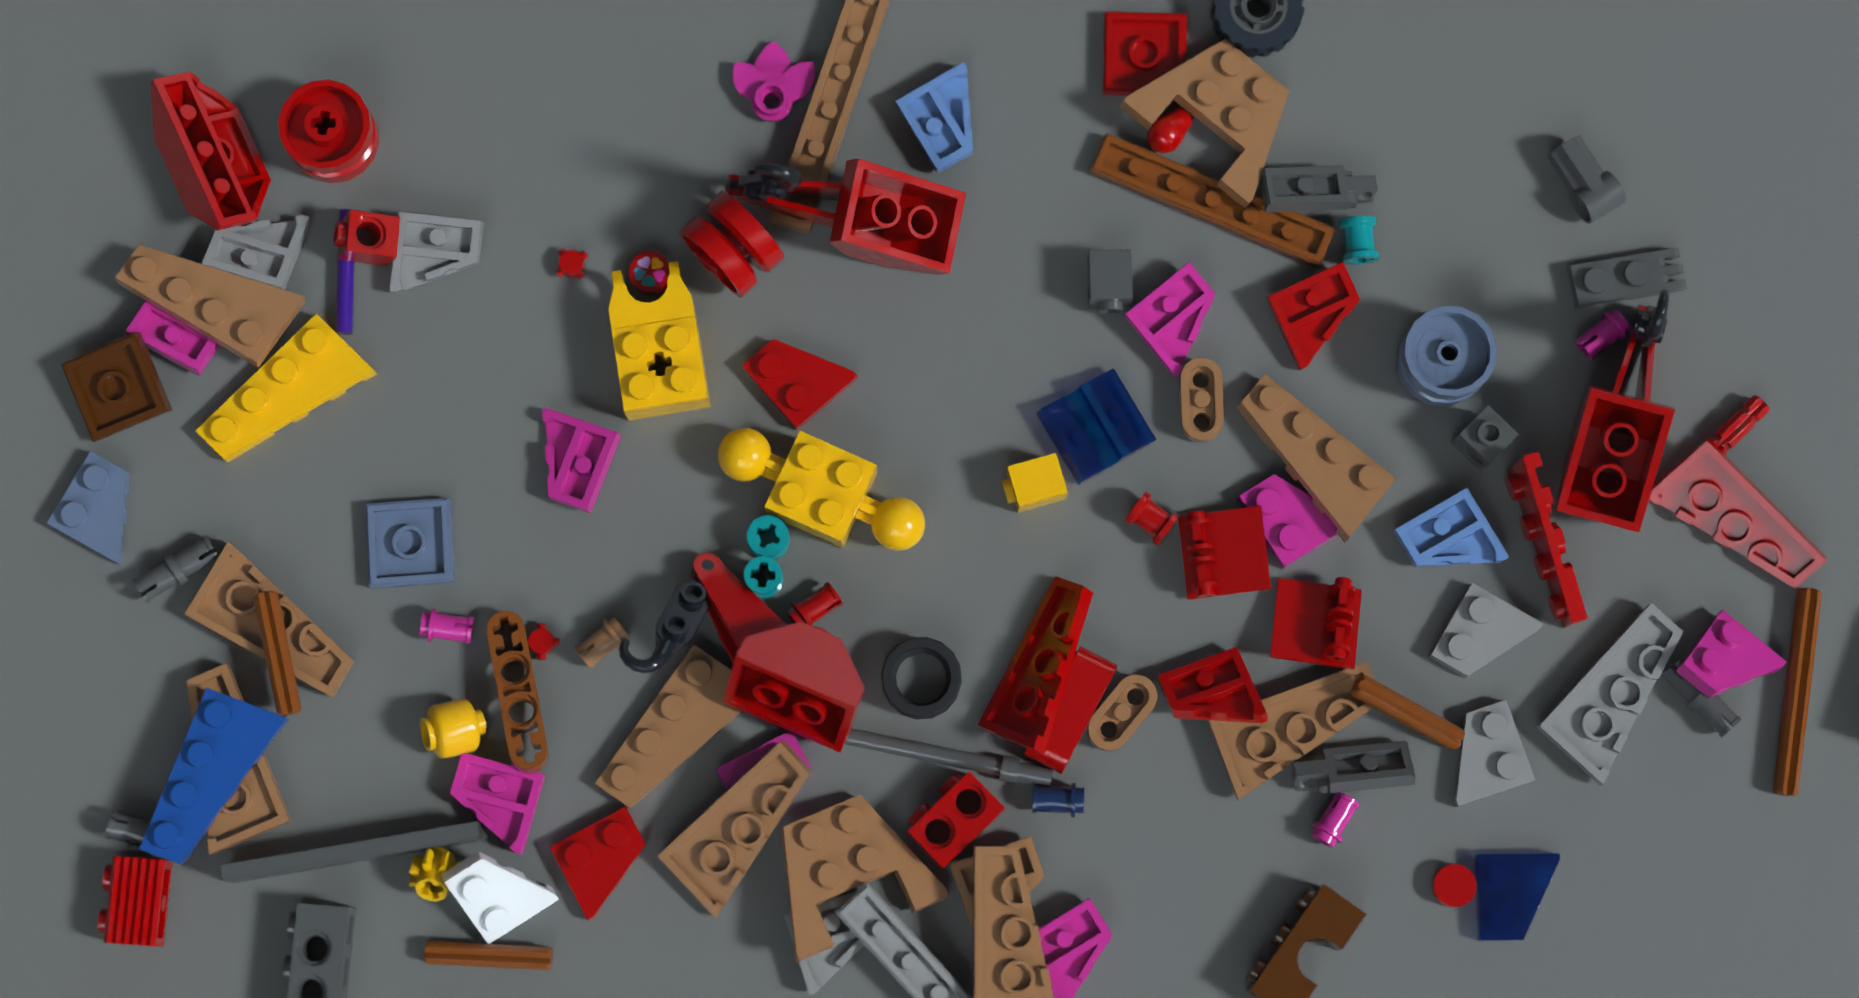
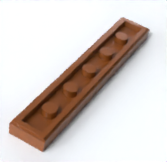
(1201, 198)

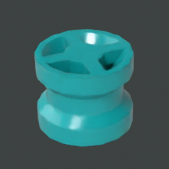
(768, 540)

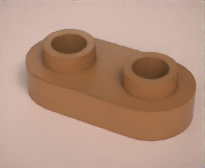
(1201, 401)
(1122, 713)

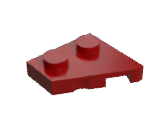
(1312, 311)

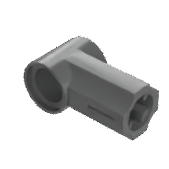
(1591, 188)

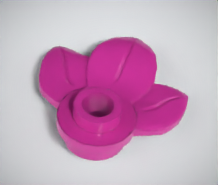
(773, 78)

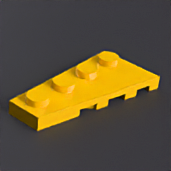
(294, 381)

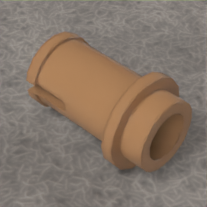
(602, 642)

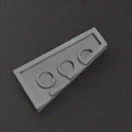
(1603, 705)

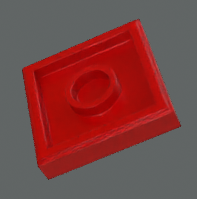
(1141, 49)

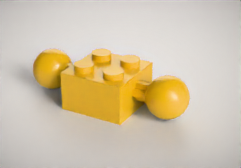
(821, 489)

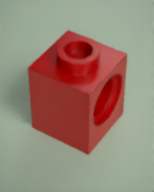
(382, 228)

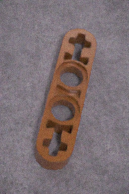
(519, 691)

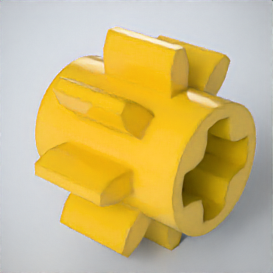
(428, 871)

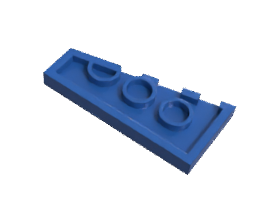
(212, 763)

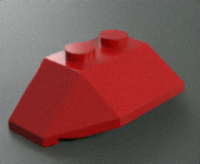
(207, 151)

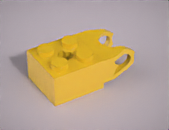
(652, 334)

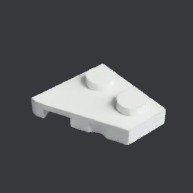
(496, 895)

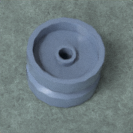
(1459, 335)

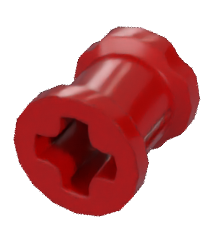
(1151, 518)

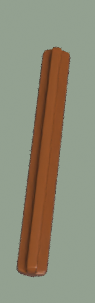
(1797, 692)

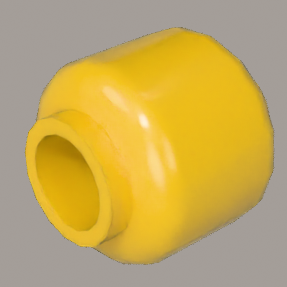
(452, 728)

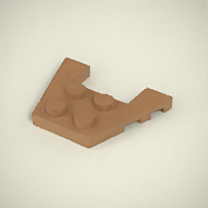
(1230, 99)
(838, 854)

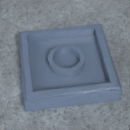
(410, 543)

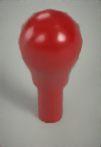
(1169, 130)

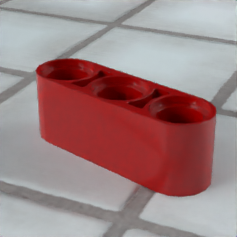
(1081, 695)

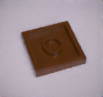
(116, 387)

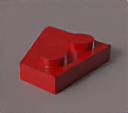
(797, 380)
(1213, 690)
(599, 858)

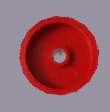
(340, 114)
(736, 240)

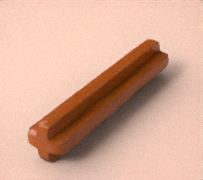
(277, 653)
(1407, 712)
(488, 955)

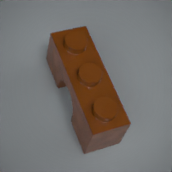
(1322, 917)

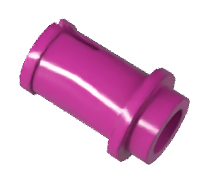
(1603, 334)
(446, 627)
(1334, 820)

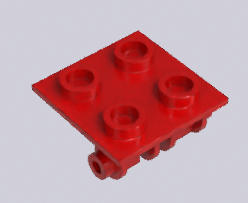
(1224, 552)
(1316, 622)

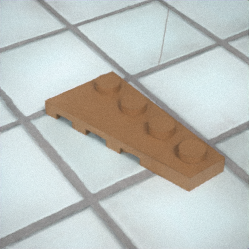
(218, 304)
(228, 608)
(258, 801)

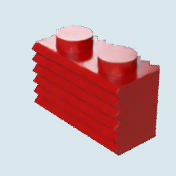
(136, 901)

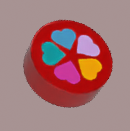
(649, 272)

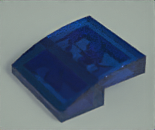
(1096, 426)

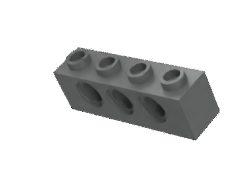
(332, 972)

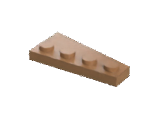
(1328, 465)
(1295, 726)
(672, 728)
(730, 834)
(1005, 934)

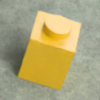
(1034, 483)

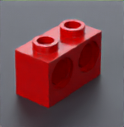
(962, 827)

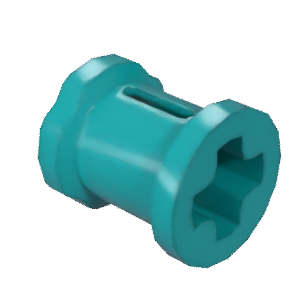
(1359, 240)
(754, 568)

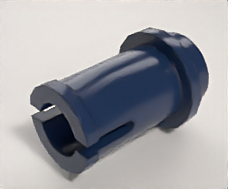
(1058, 799)

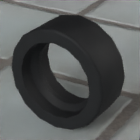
(918, 646)

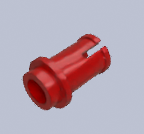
(815, 605)

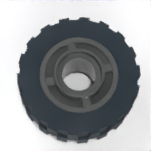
(1253, 34)

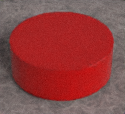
(1454, 885)

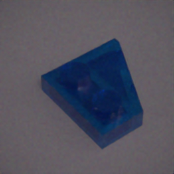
(1510, 892)

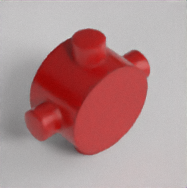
(571, 264)
(542, 641)

